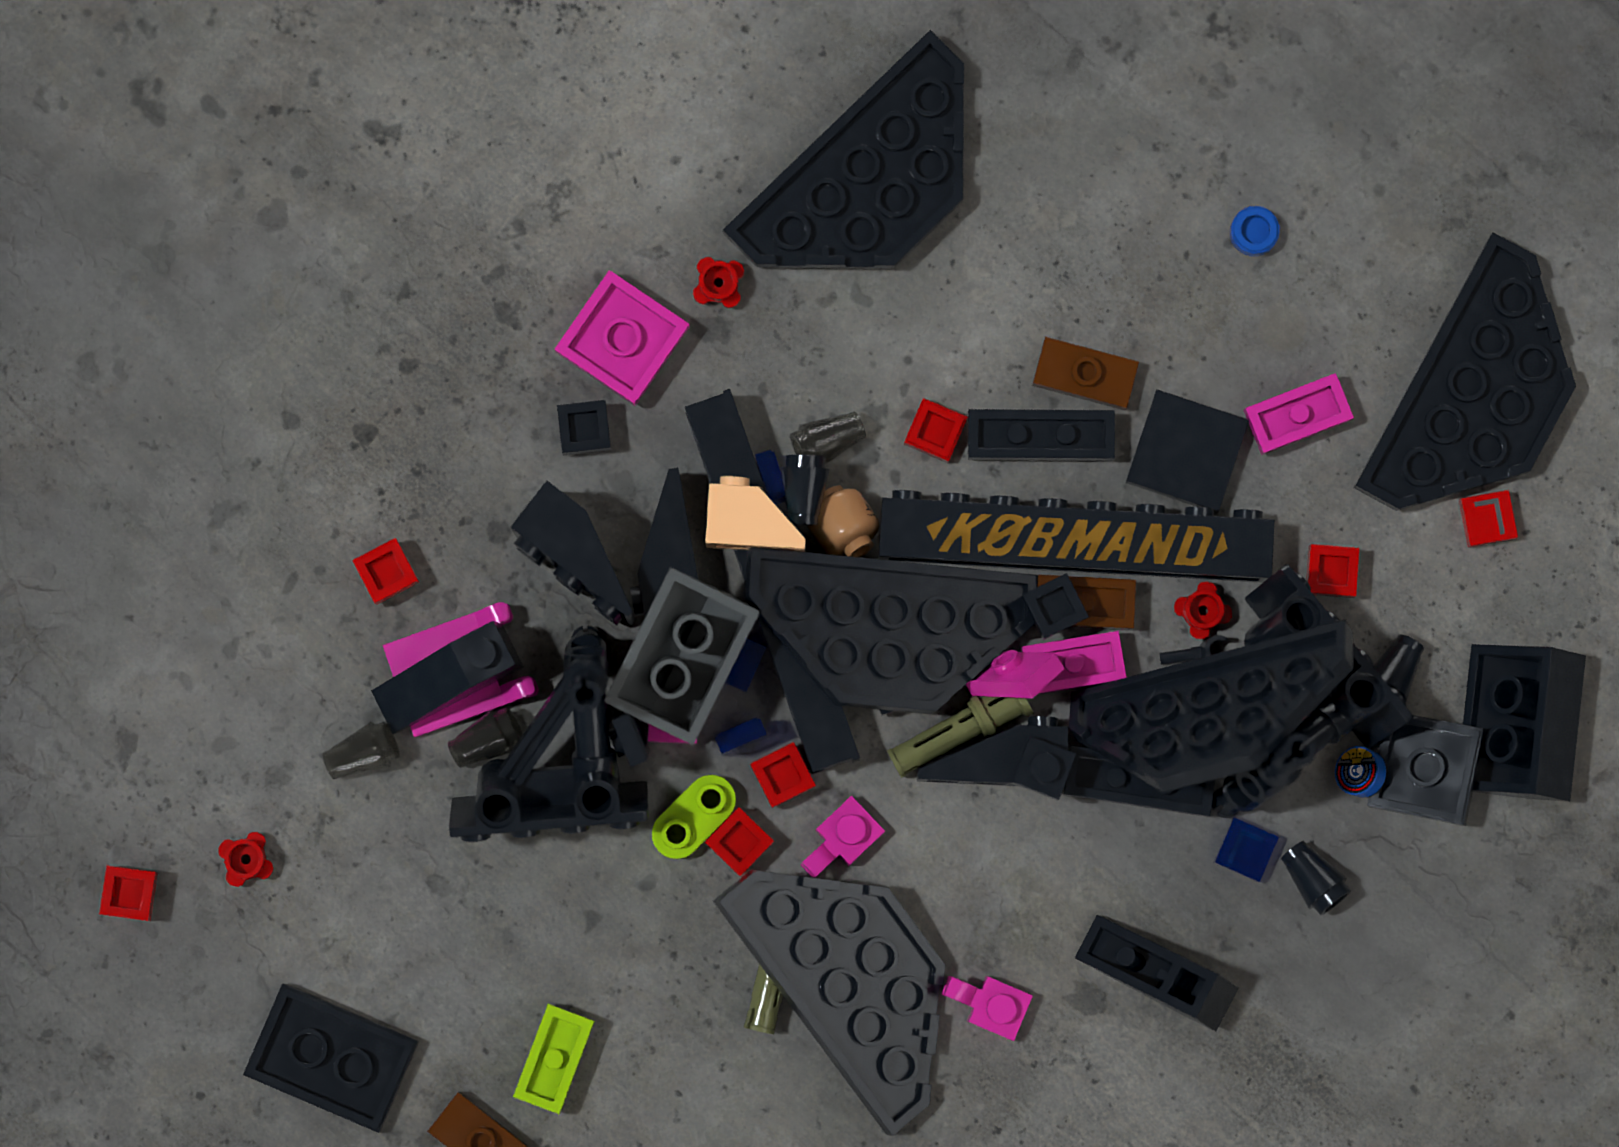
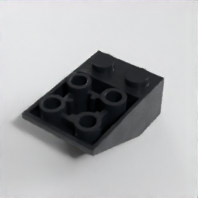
(563, 535)

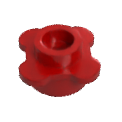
(711, 270)
(1204, 596)
(233, 852)

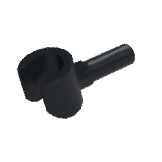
(1191, 654)

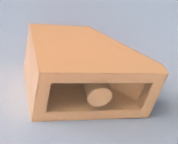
(747, 518)

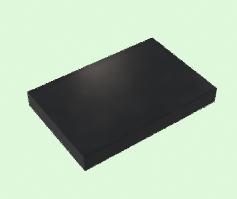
(331, 1058)

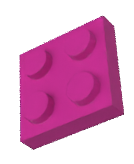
(622, 338)

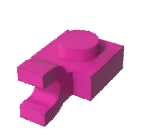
(845, 835)
(994, 1006)

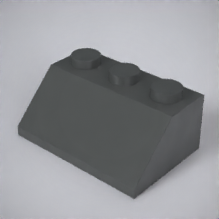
(682, 655)

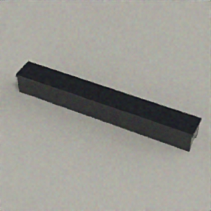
(817, 719)

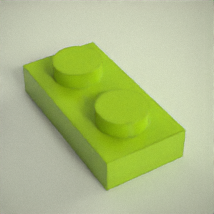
(553, 1059)

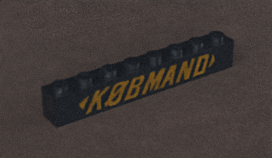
(1076, 538)

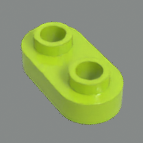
(693, 817)

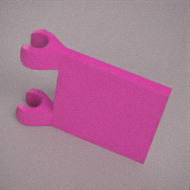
(413, 648)

